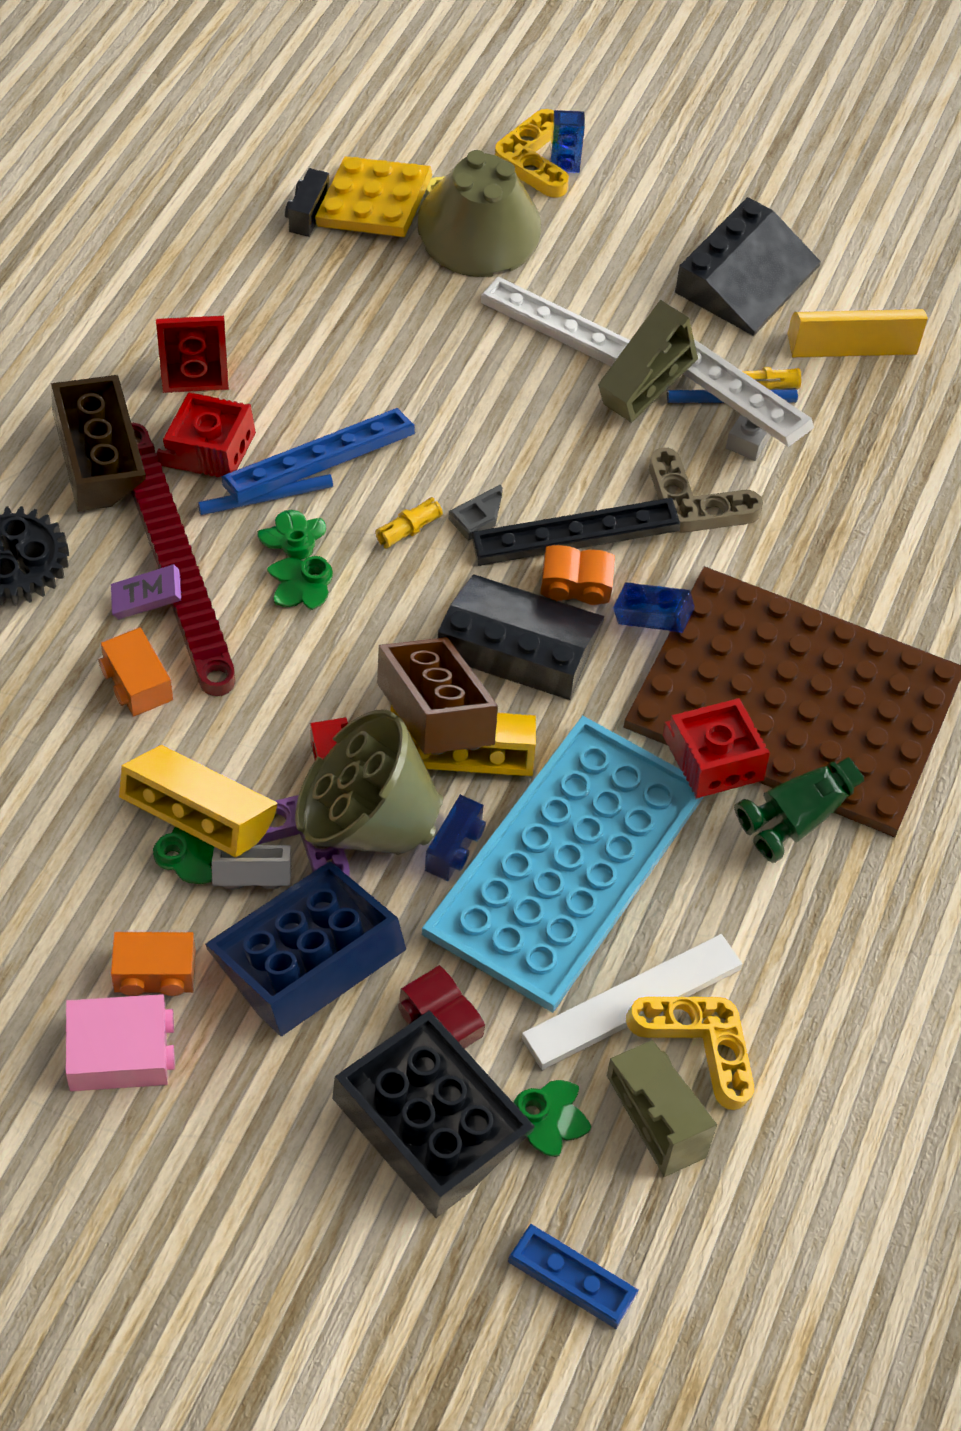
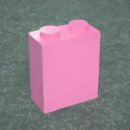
(118, 1042)

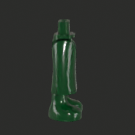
(801, 802)

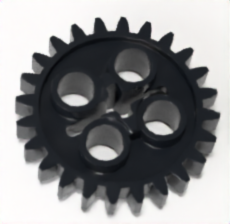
(39, 550)

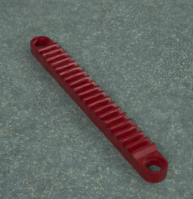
(171, 546)

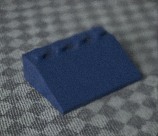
(307, 947)

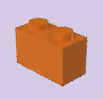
(136, 671)
(153, 963)

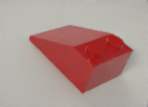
(192, 353)

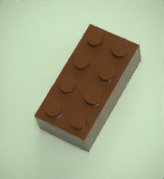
(437, 695)

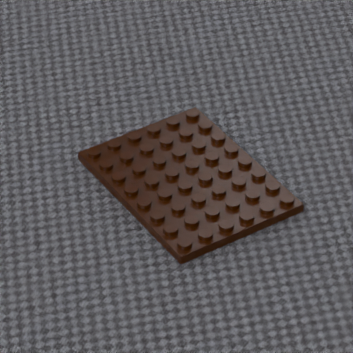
(810, 688)

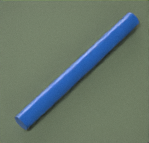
(704, 396)
(295, 488)

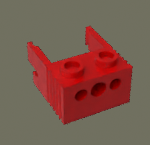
(208, 436)
(717, 747)

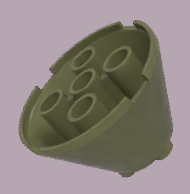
(480, 218)
(369, 790)

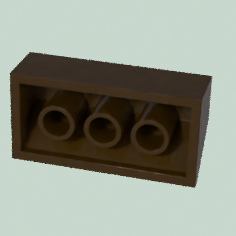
(96, 440)

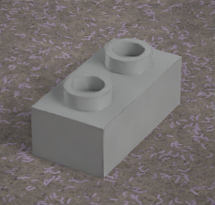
(747, 438)
(259, 866)

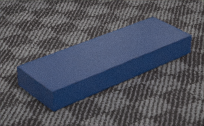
(573, 1276)

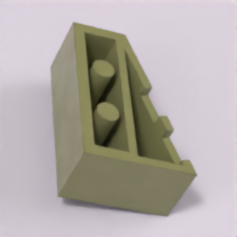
(649, 362)
(662, 1107)

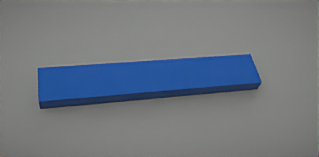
(317, 455)

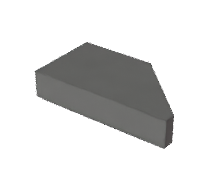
(477, 513)

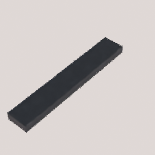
(576, 531)

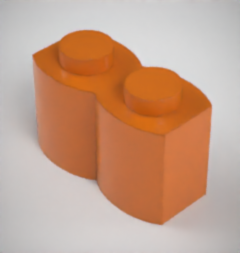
(577, 574)

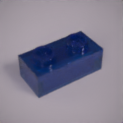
(567, 139)
(654, 607)
(450, 845)

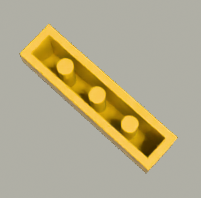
(856, 332)
(509, 756)
(197, 800)

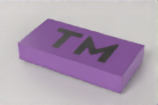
(145, 592)

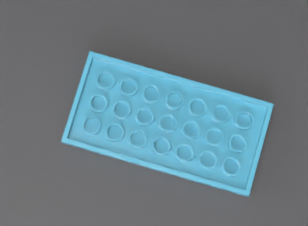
(564, 863)

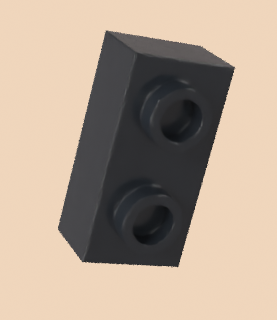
(307, 201)

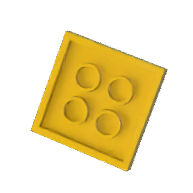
(374, 196)

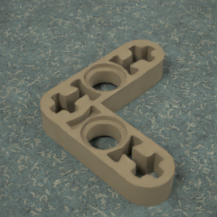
(694, 506)

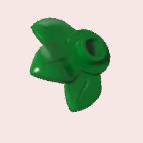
(293, 534)
(299, 583)
(194, 856)
(557, 1116)

